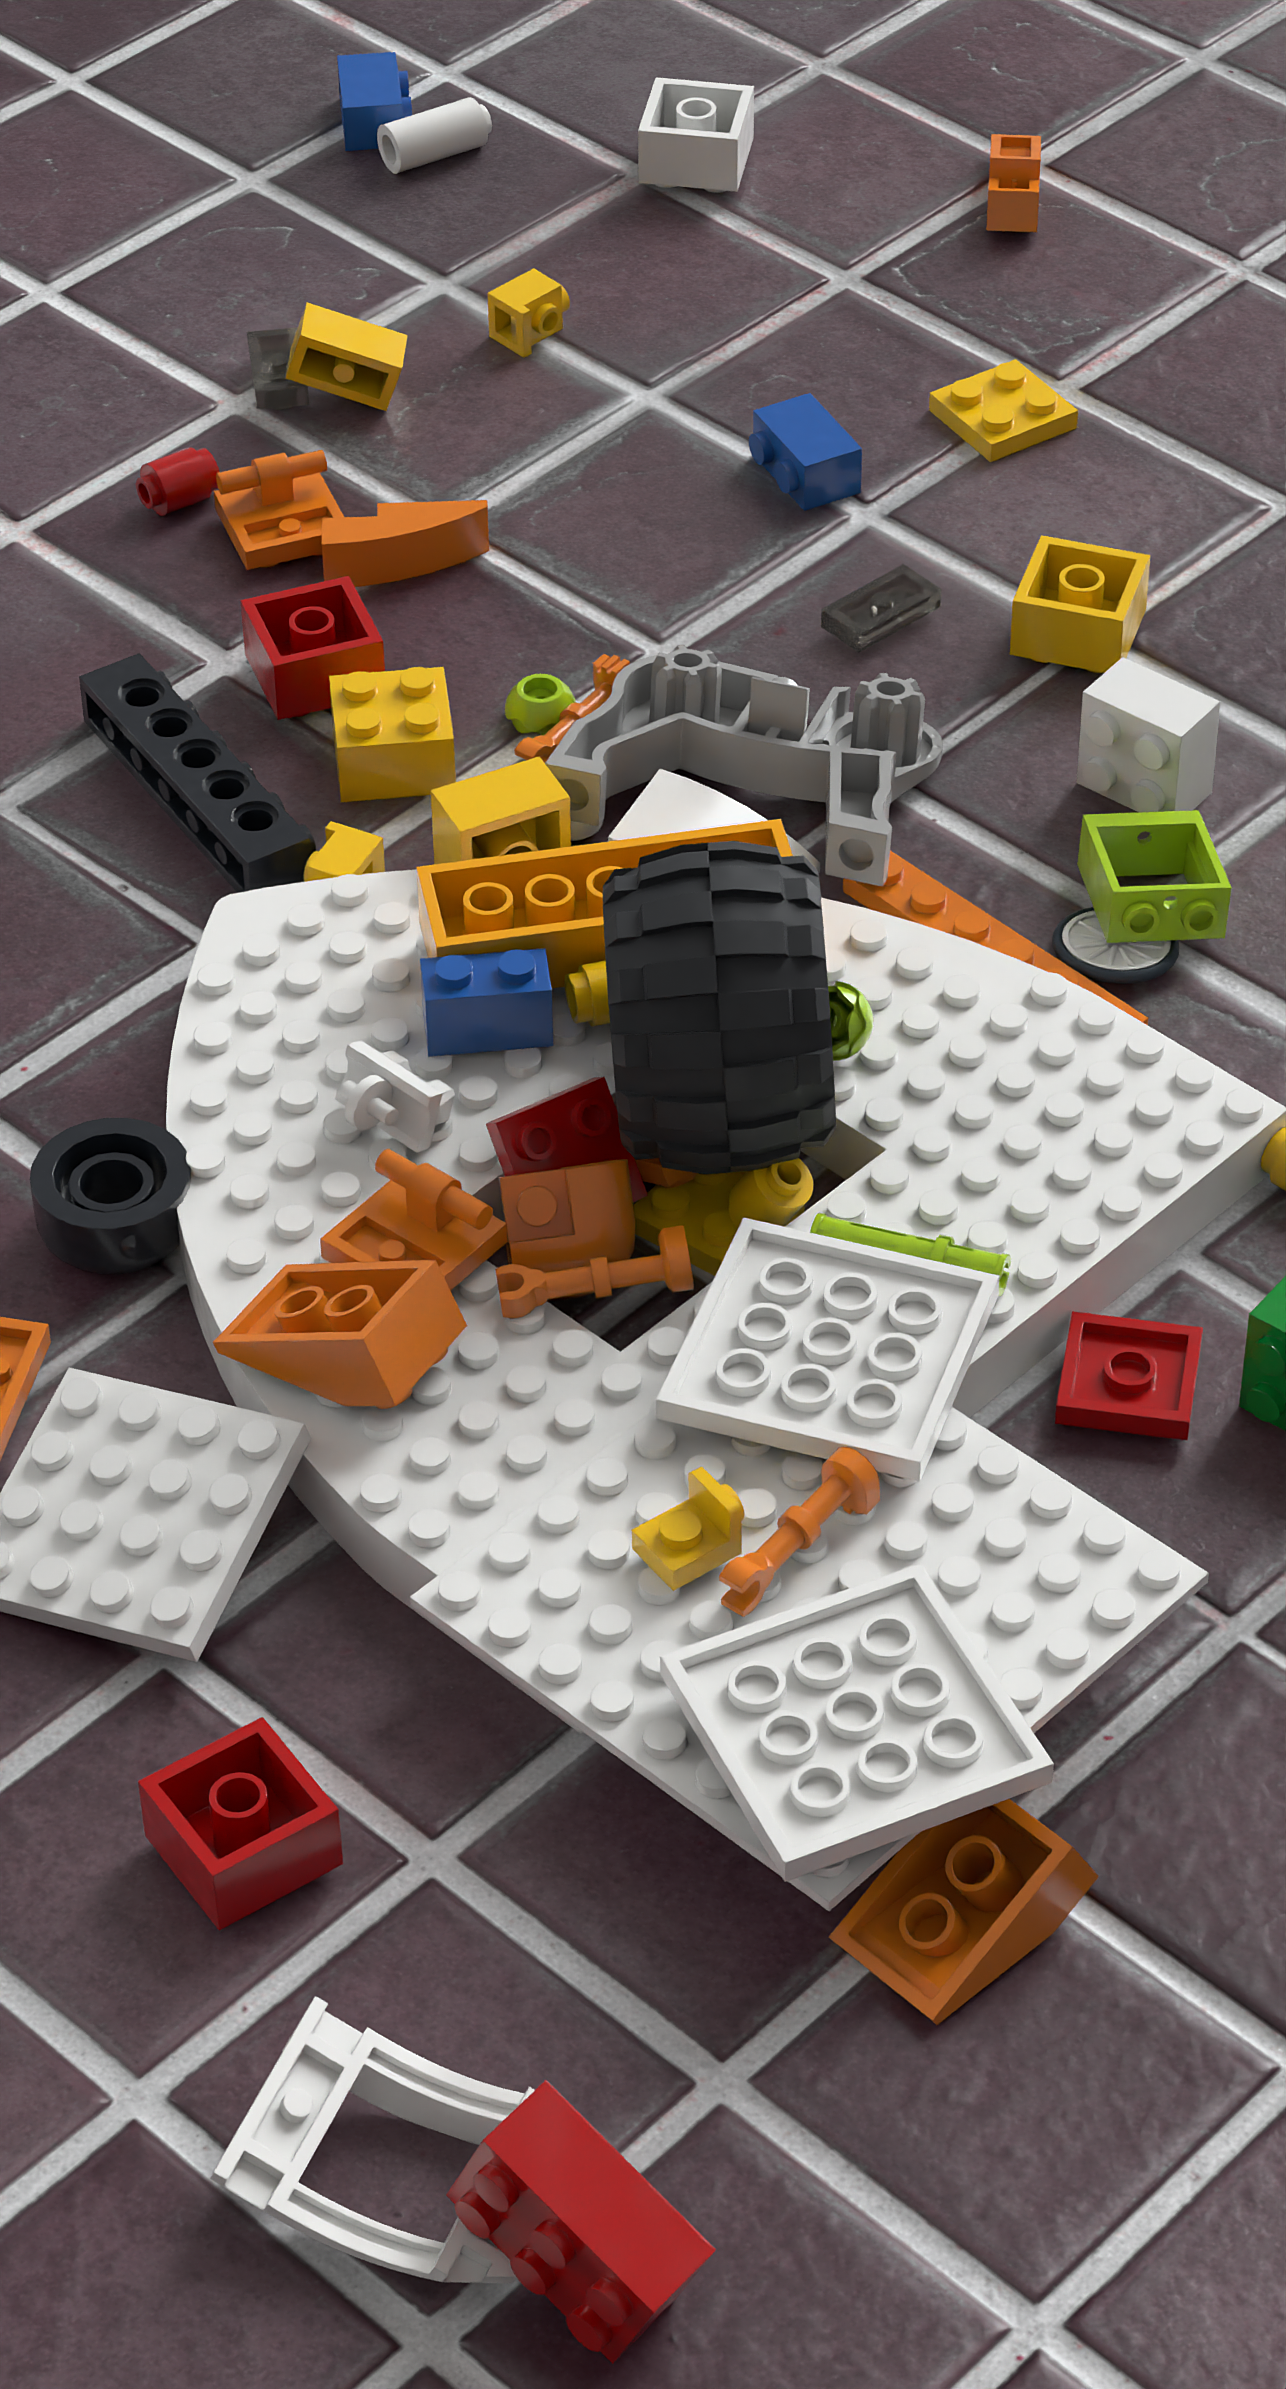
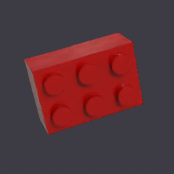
(578, 2222)

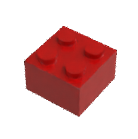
(305, 637)
(241, 1823)

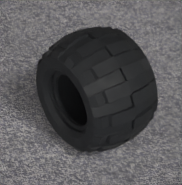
(719, 1007)

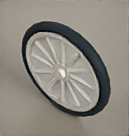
(1082, 946)

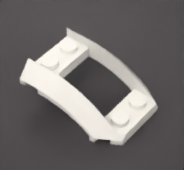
(297, 2107)

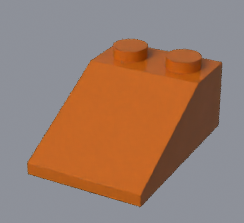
(348, 1329)
(964, 1906)

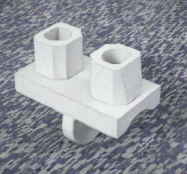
(387, 1095)

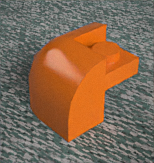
(569, 1216)

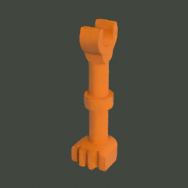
(604, 673)
(526, 1288)
(846, 1482)

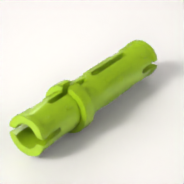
(939, 1250)

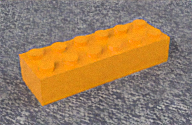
(547, 895)

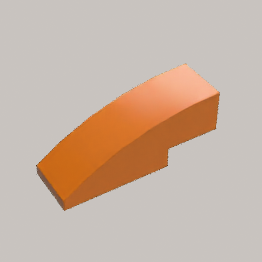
(1014, 183)
(404, 540)

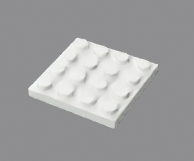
(829, 1347)
(139, 1511)
(855, 1721)

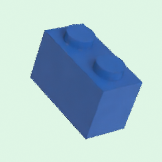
(370, 96)
(806, 451)
(487, 1002)

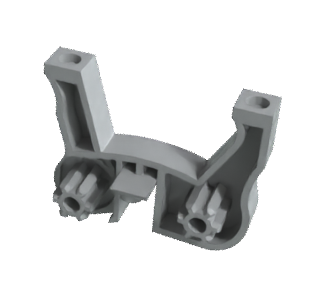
(755, 736)

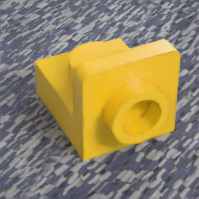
(694, 1533)

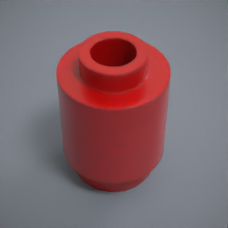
(177, 480)

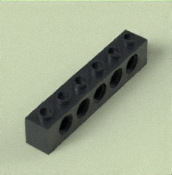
(194, 776)

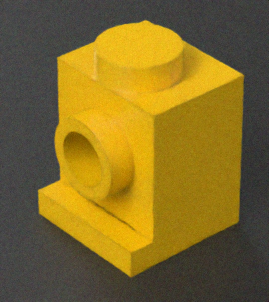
(526, 311)
(345, 853)

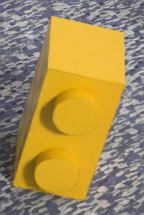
(346, 356)

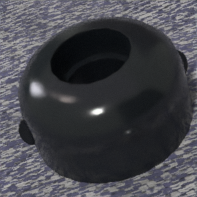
(110, 1194)

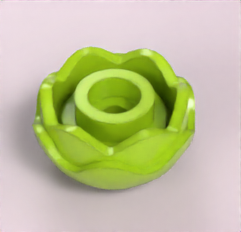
(537, 703)
(850, 1020)

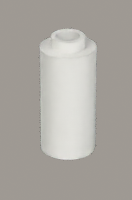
(433, 134)

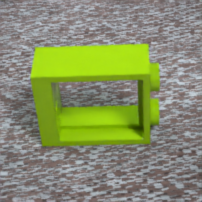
(1175, 846)

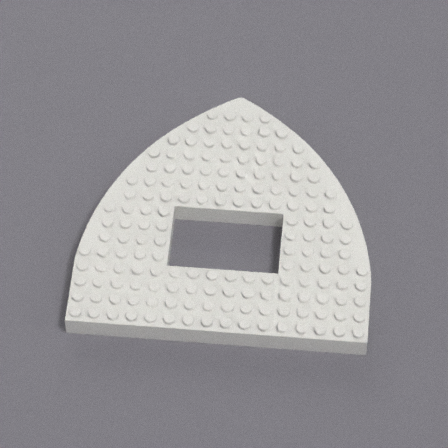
(972, 1113)

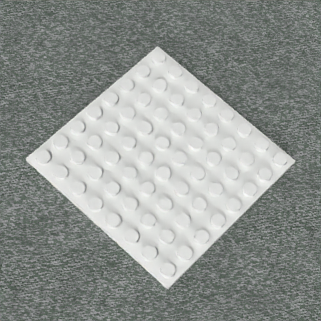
(580, 1621)

